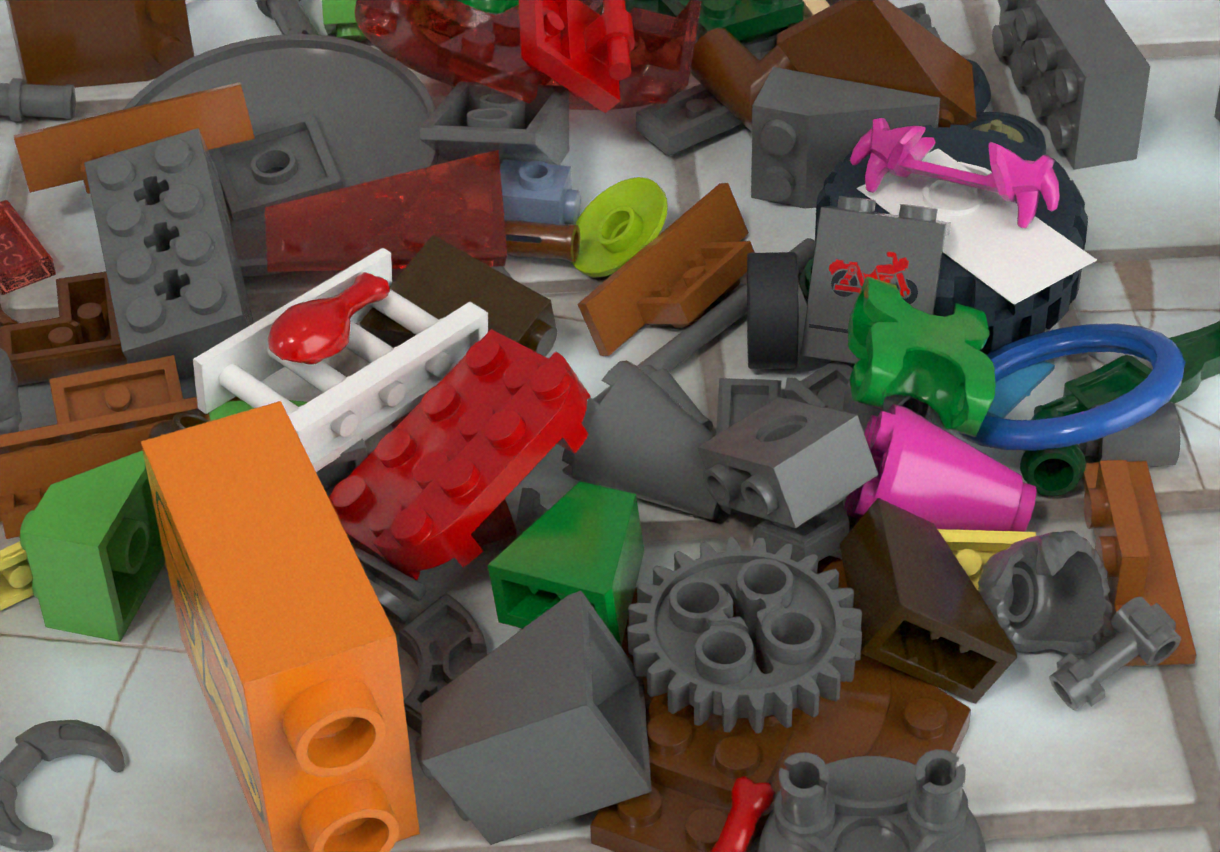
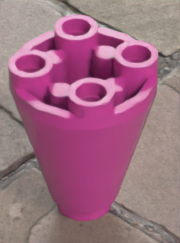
(939, 477)

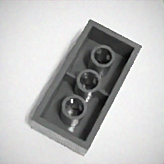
(1078, 75)
(168, 250)

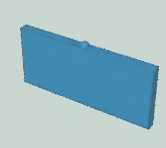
(1017, 386)

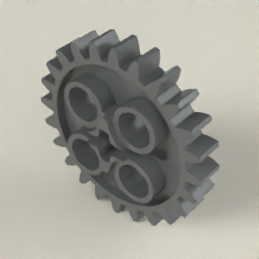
(705, 656)

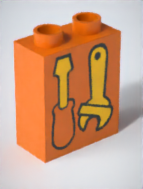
(284, 635)

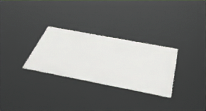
(988, 240)

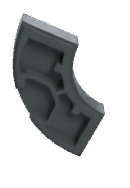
(443, 645)

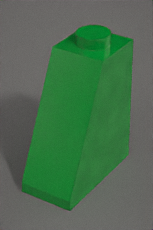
(580, 544)

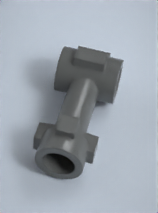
(1142, 632)

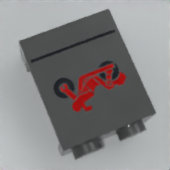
(862, 244)

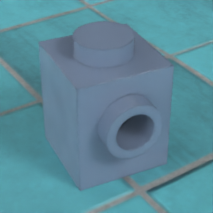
(538, 194)

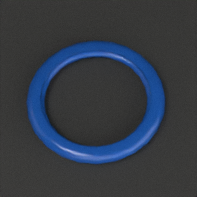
(1099, 421)

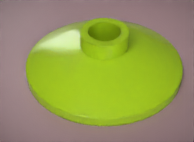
(619, 225)

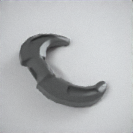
(46, 742)

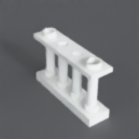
(353, 404)

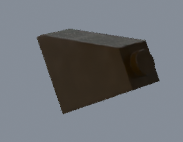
(448, 278)
(921, 604)

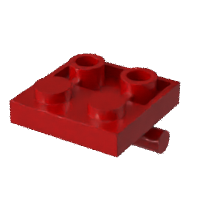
(579, 46)

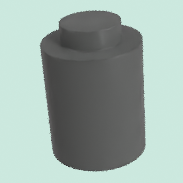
(1149, 440)

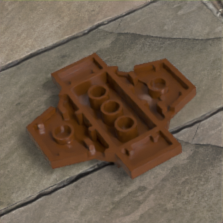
(697, 765)

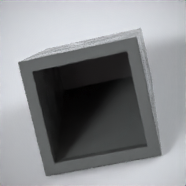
(540, 727)

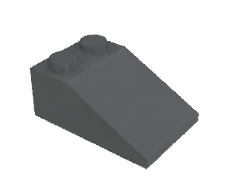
(484, 120)
(812, 123)

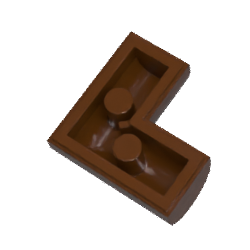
(733, 71)
(75, 342)

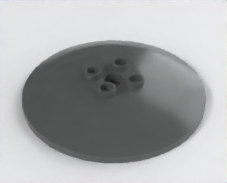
(318, 109)

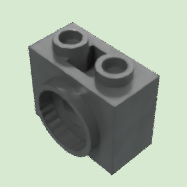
(787, 461)

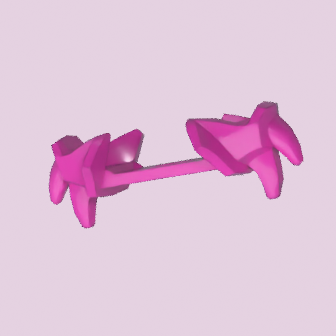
(1012, 177)

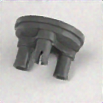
(872, 806)

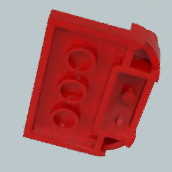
(460, 455)

